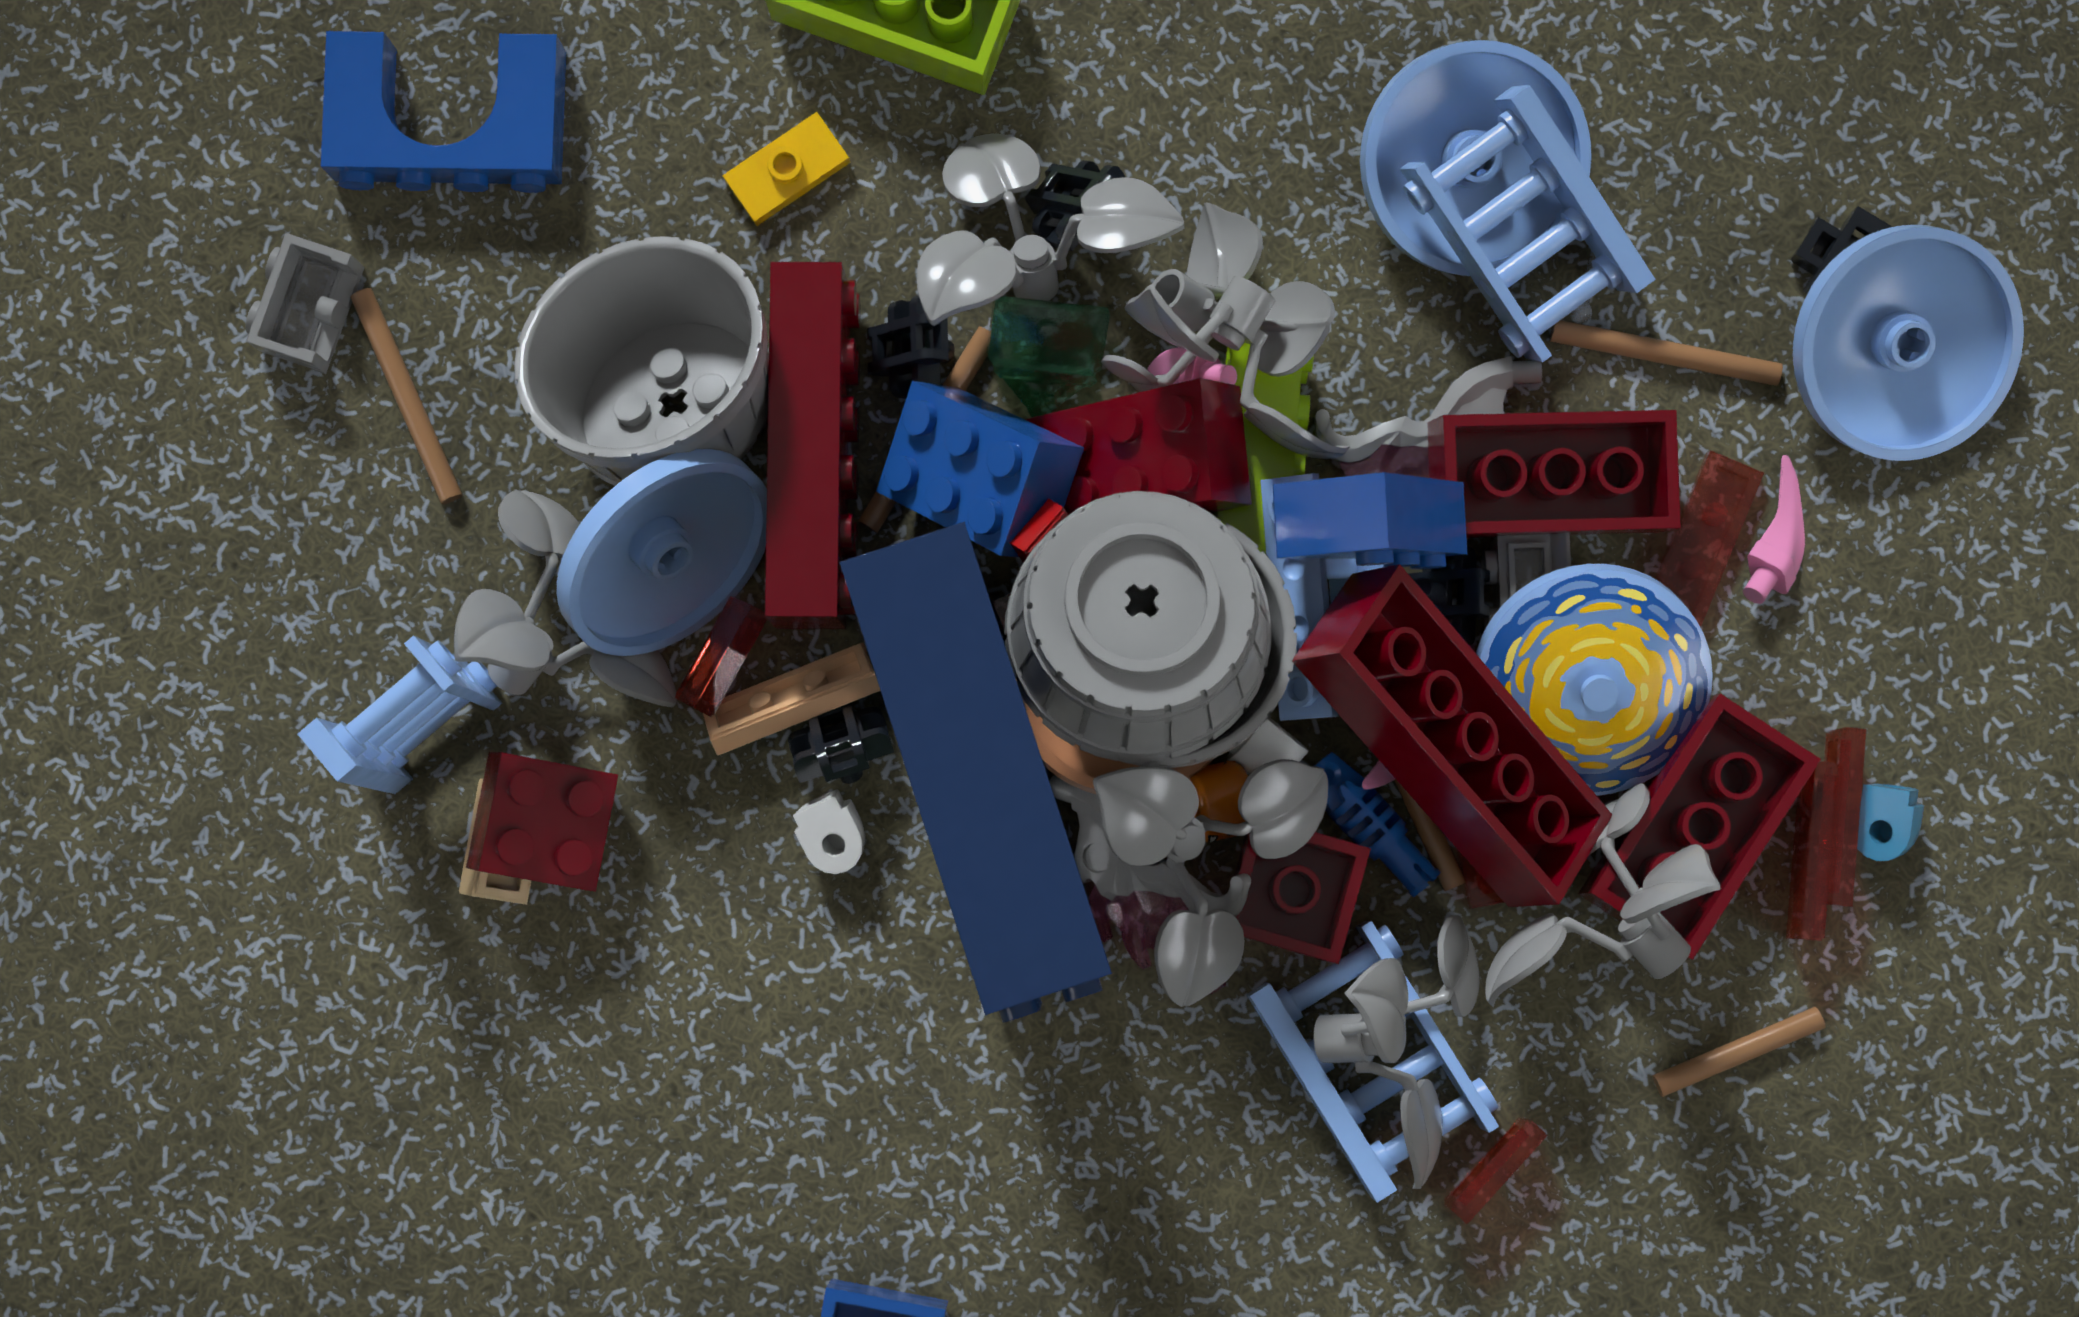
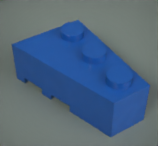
(1371, 519)

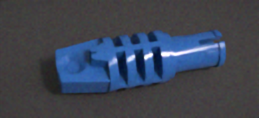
(1374, 824)

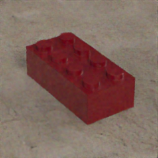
(1160, 440)
(1561, 471)
(1717, 791)

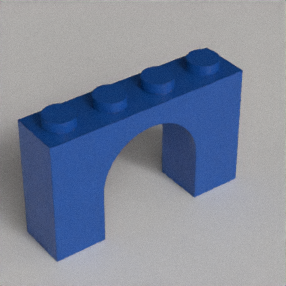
(514, 146)

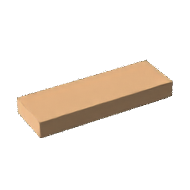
(792, 698)

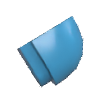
(1888, 821)

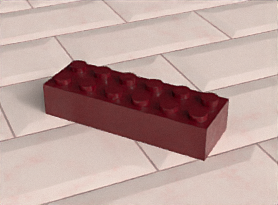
(808, 444)
(1453, 736)

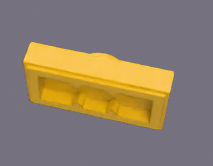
(786, 168)

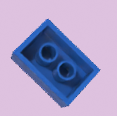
(975, 465)

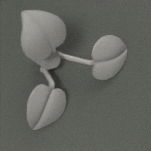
(1231, 247)
(965, 273)
(1232, 323)
(499, 633)
(1152, 815)
(1643, 927)
(1381, 1031)

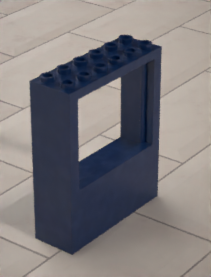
(976, 772)

